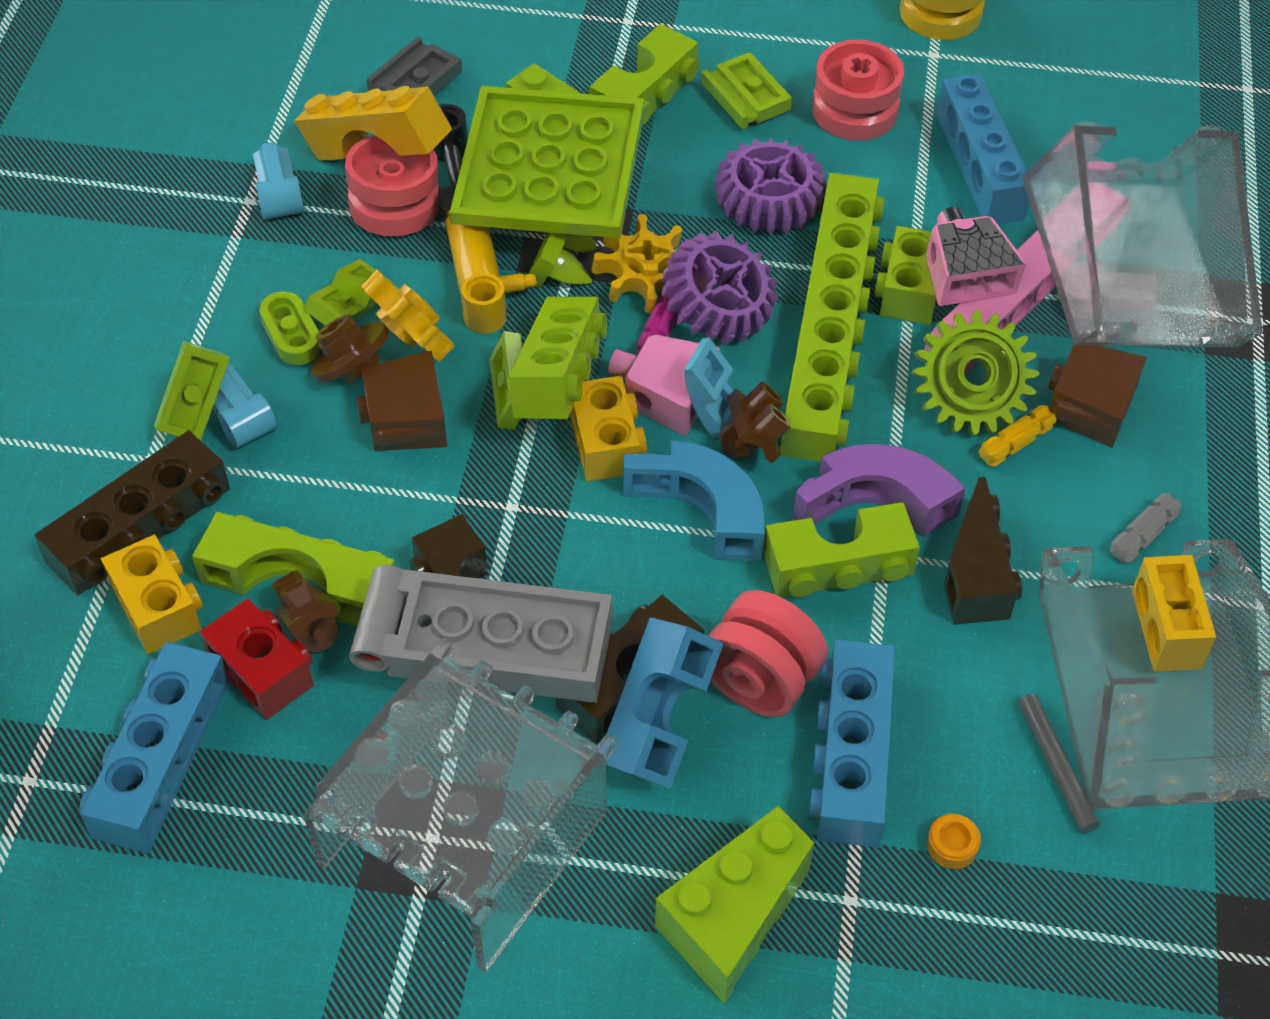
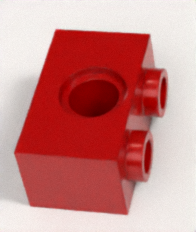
(266, 681)

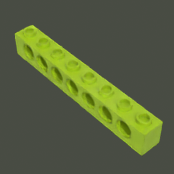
(830, 318)

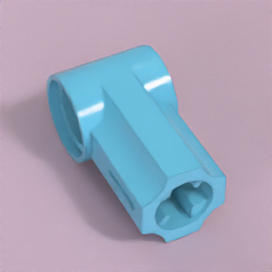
(276, 185)
(241, 412)

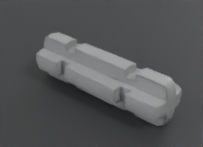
(1145, 528)

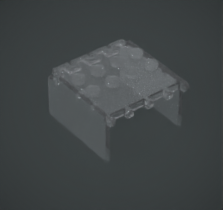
(467, 793)

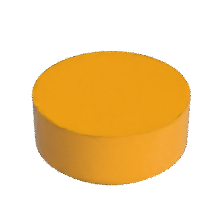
(953, 841)

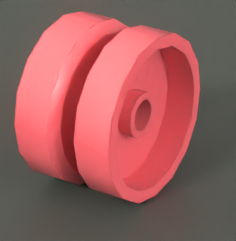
(857, 89)
(389, 190)
(766, 653)

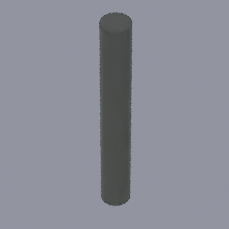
(1058, 763)

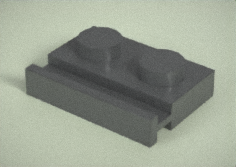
(416, 67)

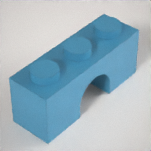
(664, 667)

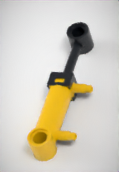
(471, 246)

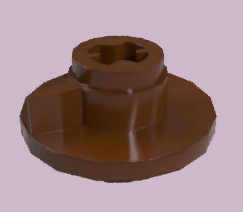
(347, 349)

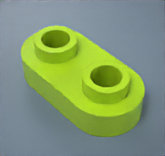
(290, 328)

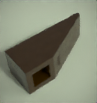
(979, 570)

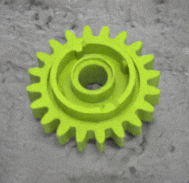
(1003, 369)

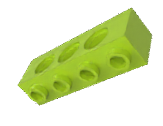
(556, 358)

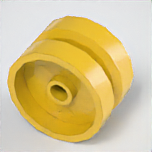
(942, 17)

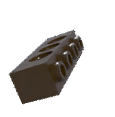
(138, 504)

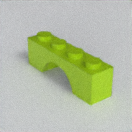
(243, 553)

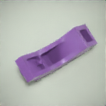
(882, 477)

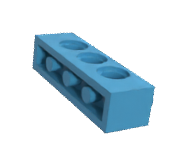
(983, 148)
(858, 813)
(136, 816)

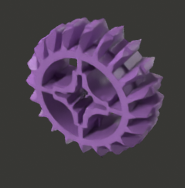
(770, 186)
(719, 288)

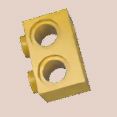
(606, 428)
(149, 582)
(1173, 613)

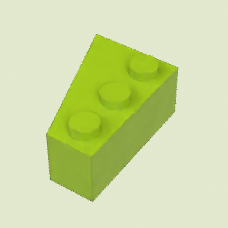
(734, 898)

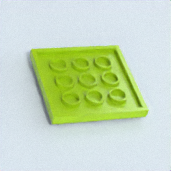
(549, 162)

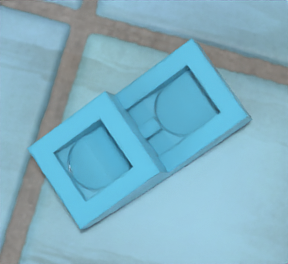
(708, 386)

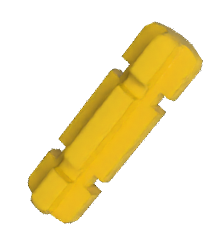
(1017, 435)

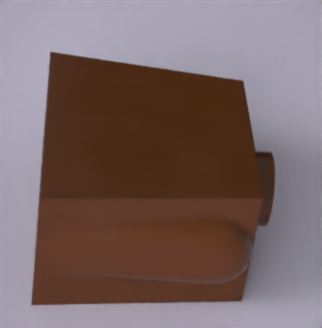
(1095, 390)
(403, 404)

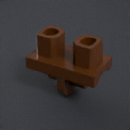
(755, 423)
(306, 612)

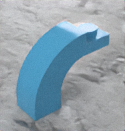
(709, 483)

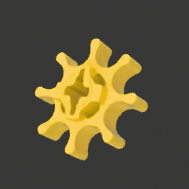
(637, 262)
(408, 315)

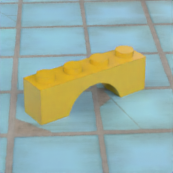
(401, 117)

